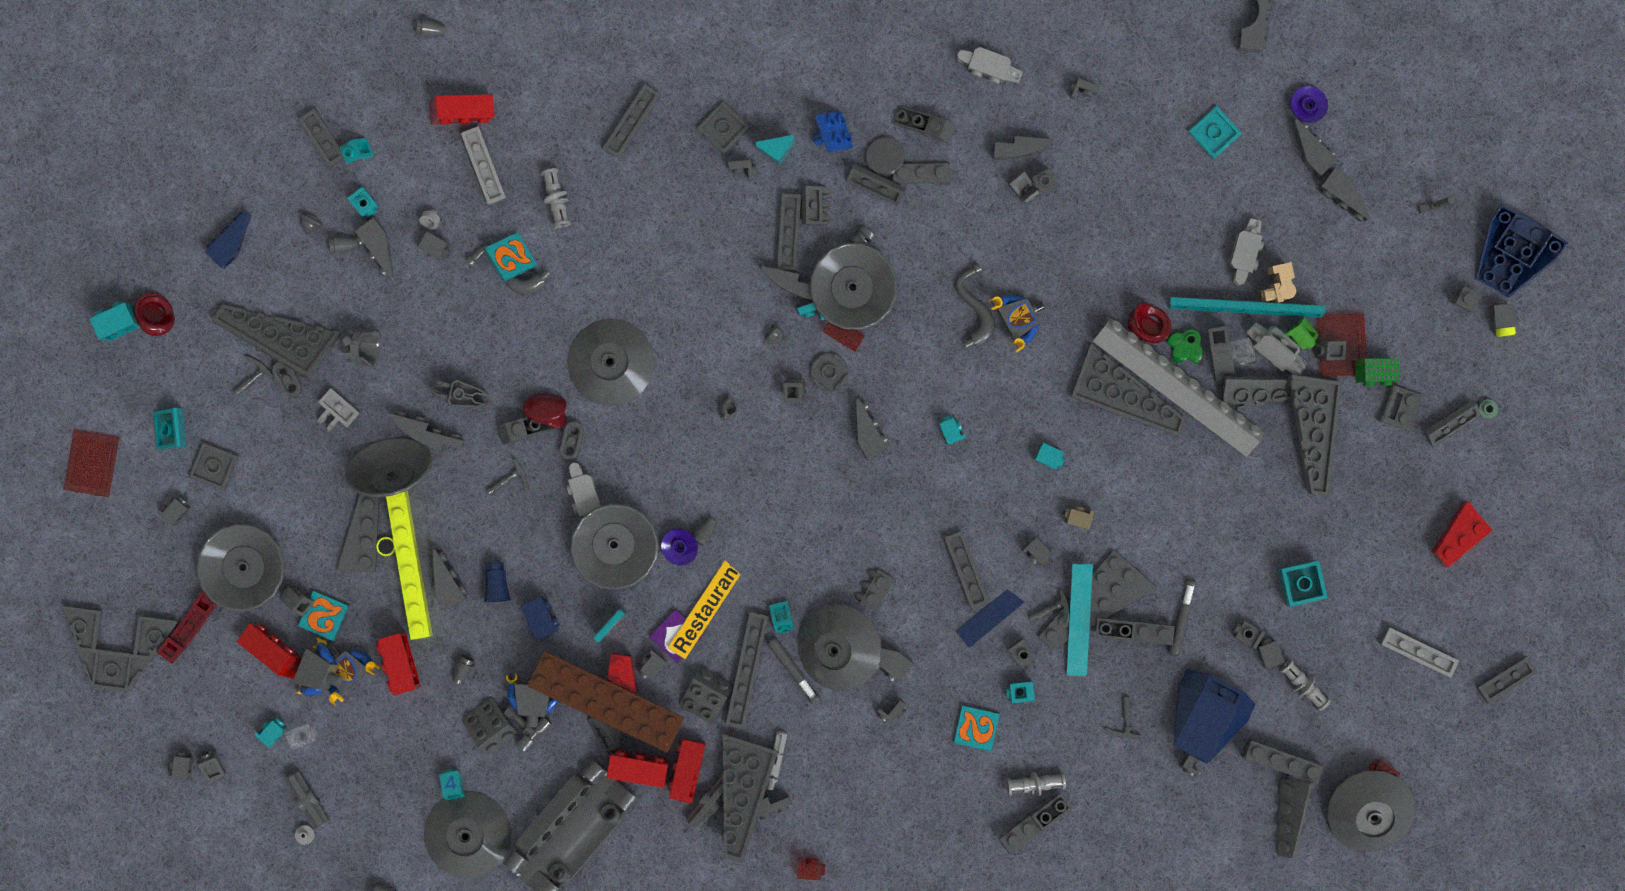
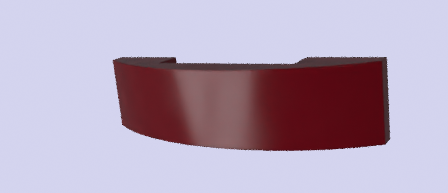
(187, 628)

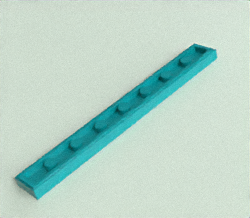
(1247, 307)

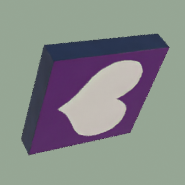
(667, 631)

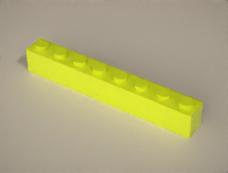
(409, 565)

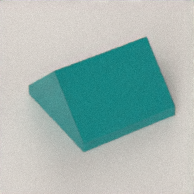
(775, 148)
(169, 428)

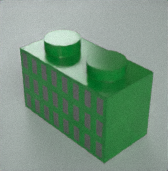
(1377, 370)

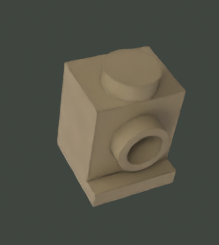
(1078, 517)

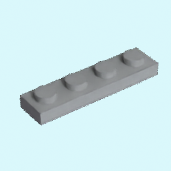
(483, 165)
(1419, 652)

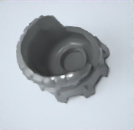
(362, 346)

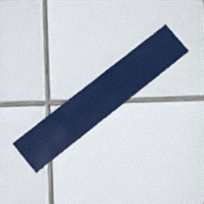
(989, 617)

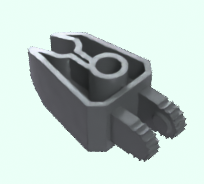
(457, 392)

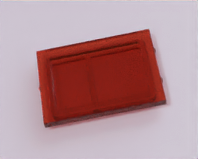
(1346, 328)
(91, 463)

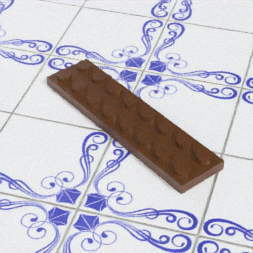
(605, 701)

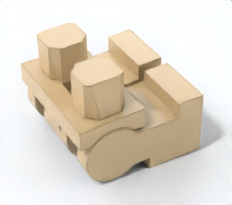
(1283, 286)

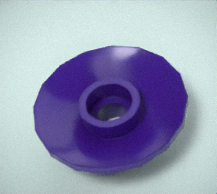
(1313, 97)
(673, 552)

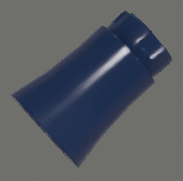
(495, 583)

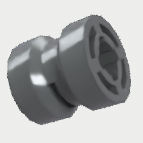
(863, 235)

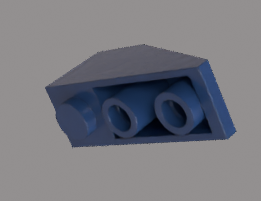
(228, 244)

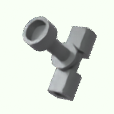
(530, 733)

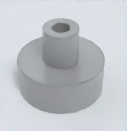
(429, 219)
(309, 834)

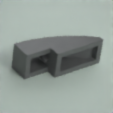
(1020, 147)
(788, 282)

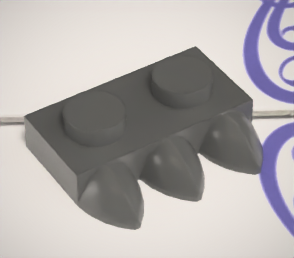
(814, 205)
(875, 589)

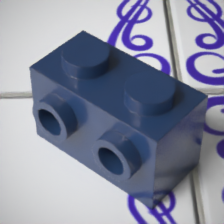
(540, 618)

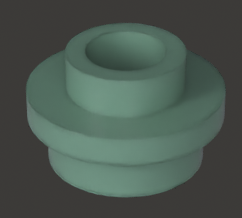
(1482, 408)

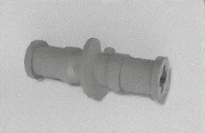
(555, 198)
(1305, 684)
(1035, 783)

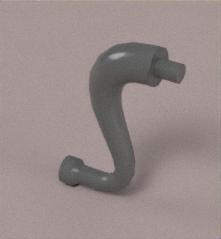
(517, 285)
(986, 318)

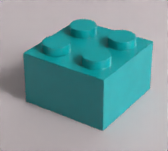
(114, 322)
(1302, 583)

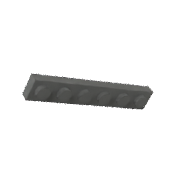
(747, 670)

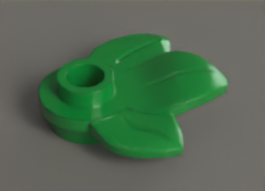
(1183, 348)

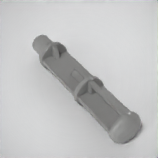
(779, 745)

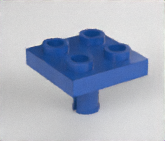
(833, 132)

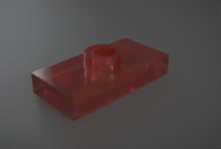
(848, 338)

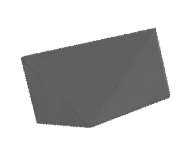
(606, 734)

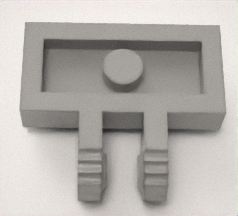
(338, 408)

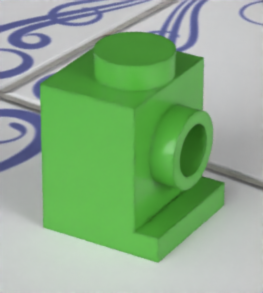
(1303, 334)

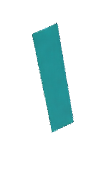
(1079, 619)

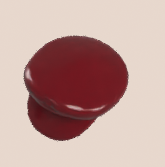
(150, 317)
(1146, 327)
(546, 409)

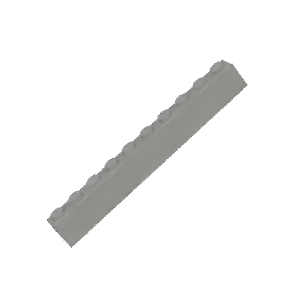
(1179, 387)

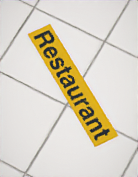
(704, 610)

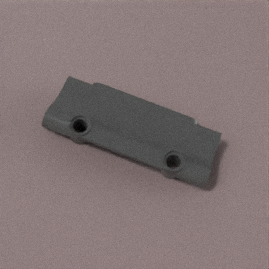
(569, 829)

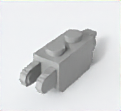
(989, 64)
(1245, 251)
(1277, 348)
(583, 491)

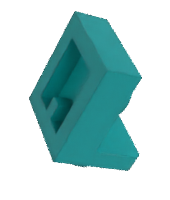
(356, 150)
(808, 311)
(781, 617)

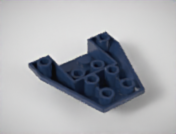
(1516, 251)
(1208, 714)

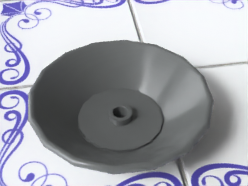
(867, 271)
(631, 364)
(388, 467)
(618, 565)
(221, 572)
(853, 637)
(1370, 795)
(487, 831)

